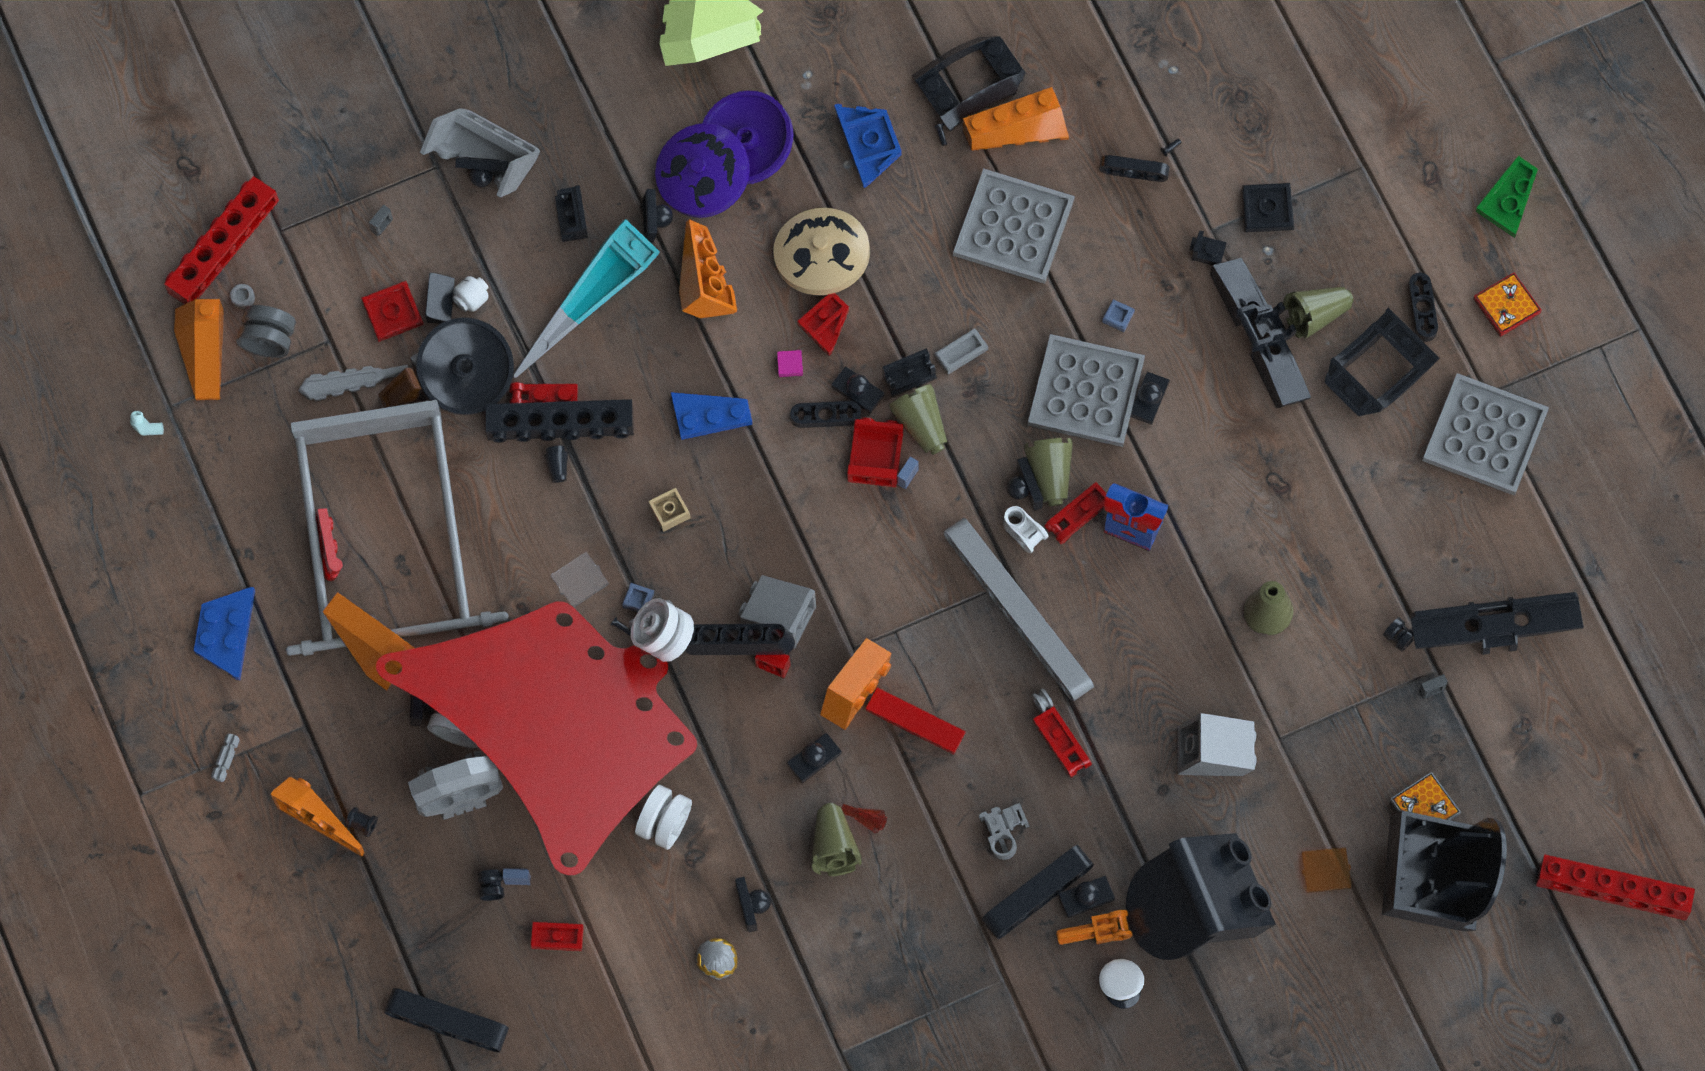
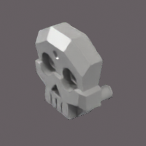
(455, 786)

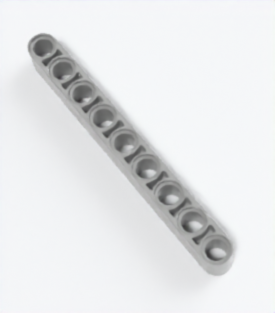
(1018, 609)

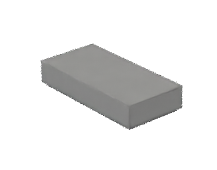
(961, 351)

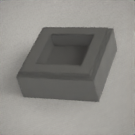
(380, 220)
(1433, 686)

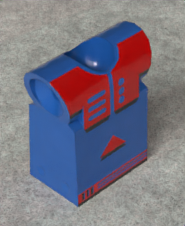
(1133, 516)

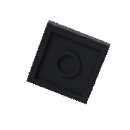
(1268, 207)

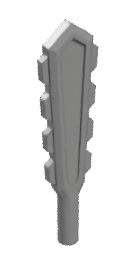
(335, 383)

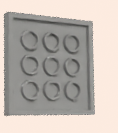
(1013, 226)
(1086, 390)
(1485, 434)

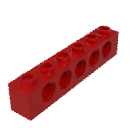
(220, 254)
(1615, 887)

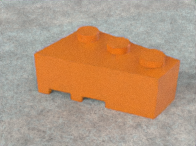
(855, 683)

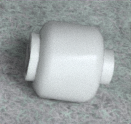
(470, 294)

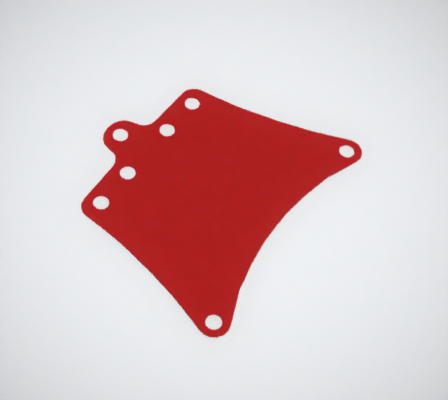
(554, 720)

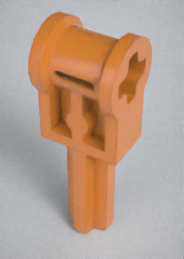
(1103, 929)

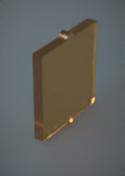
(1326, 870)

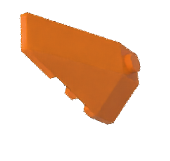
(702, 280)
(365, 637)

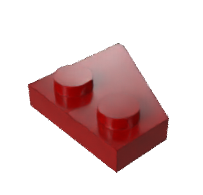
(825, 322)

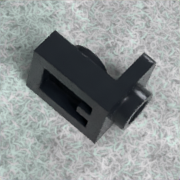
(1207, 249)

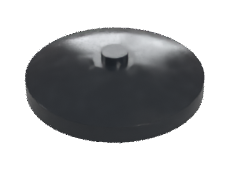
(464, 366)

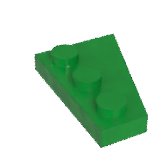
(1509, 197)

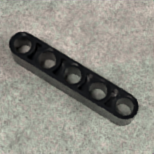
(745, 639)
(1037, 892)
(446, 1020)

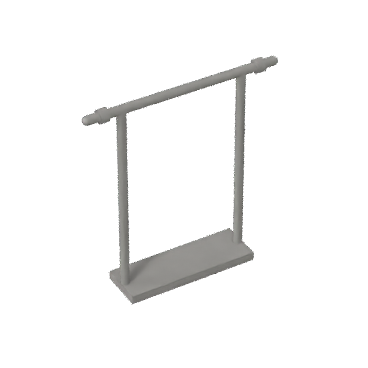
(364, 424)

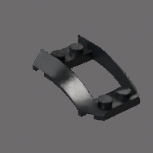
(945, 101)
(1403, 340)

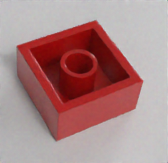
(774, 664)

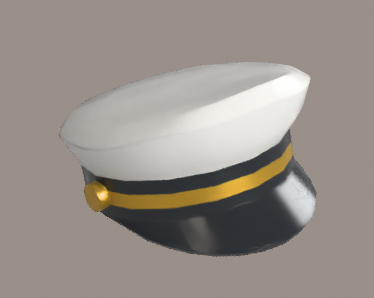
(1121, 982)

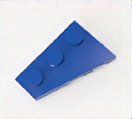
(709, 414)

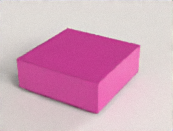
(790, 363)

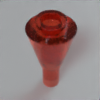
(870, 818)

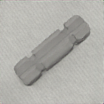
(225, 757)

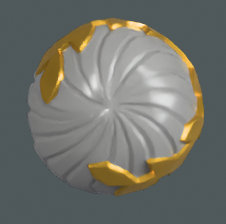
(717, 958)

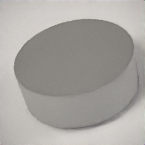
(242, 296)

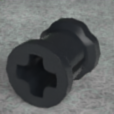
(361, 821)

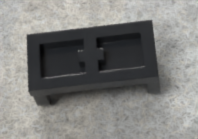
(571, 214)
(909, 372)

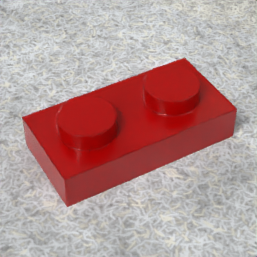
(557, 936)

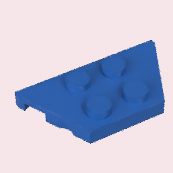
(869, 140)
(225, 630)

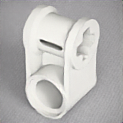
(1027, 532)

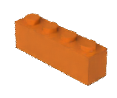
(1016, 122)

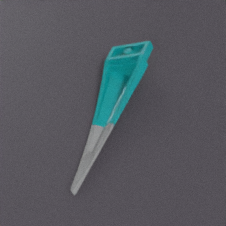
(613, 266)

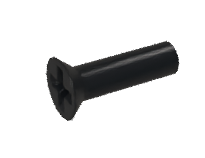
(939, 127)
(1170, 147)
(622, 627)

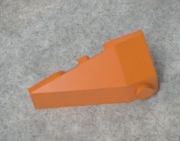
(200, 341)
(304, 805)

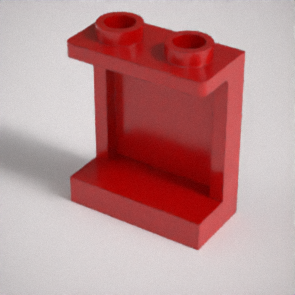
(875, 452)

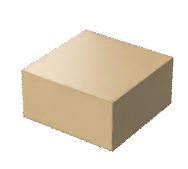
(669, 509)

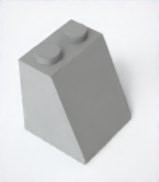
(779, 603)
(1216, 746)

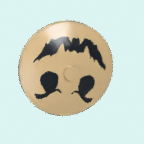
(821, 251)

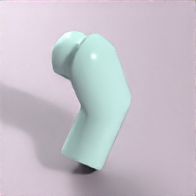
(143, 427)

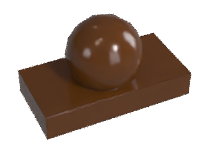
(401, 390)

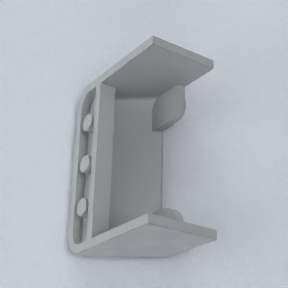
(470, 135)

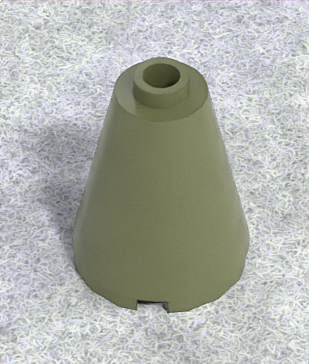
(1316, 308)
(921, 418)
(1051, 468)
(1268, 609)
(833, 843)

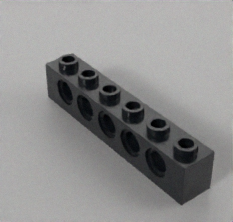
(548, 412)

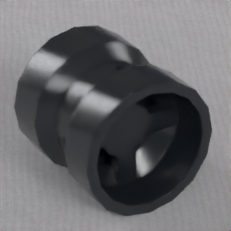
(1399, 634)
(491, 885)

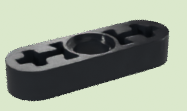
(1134, 168)
(1415, 298)
(818, 406)

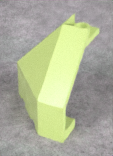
(707, 29)

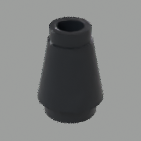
(556, 461)

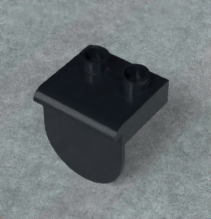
(1443, 870)
(1197, 896)

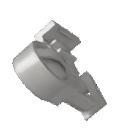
(1003, 822)

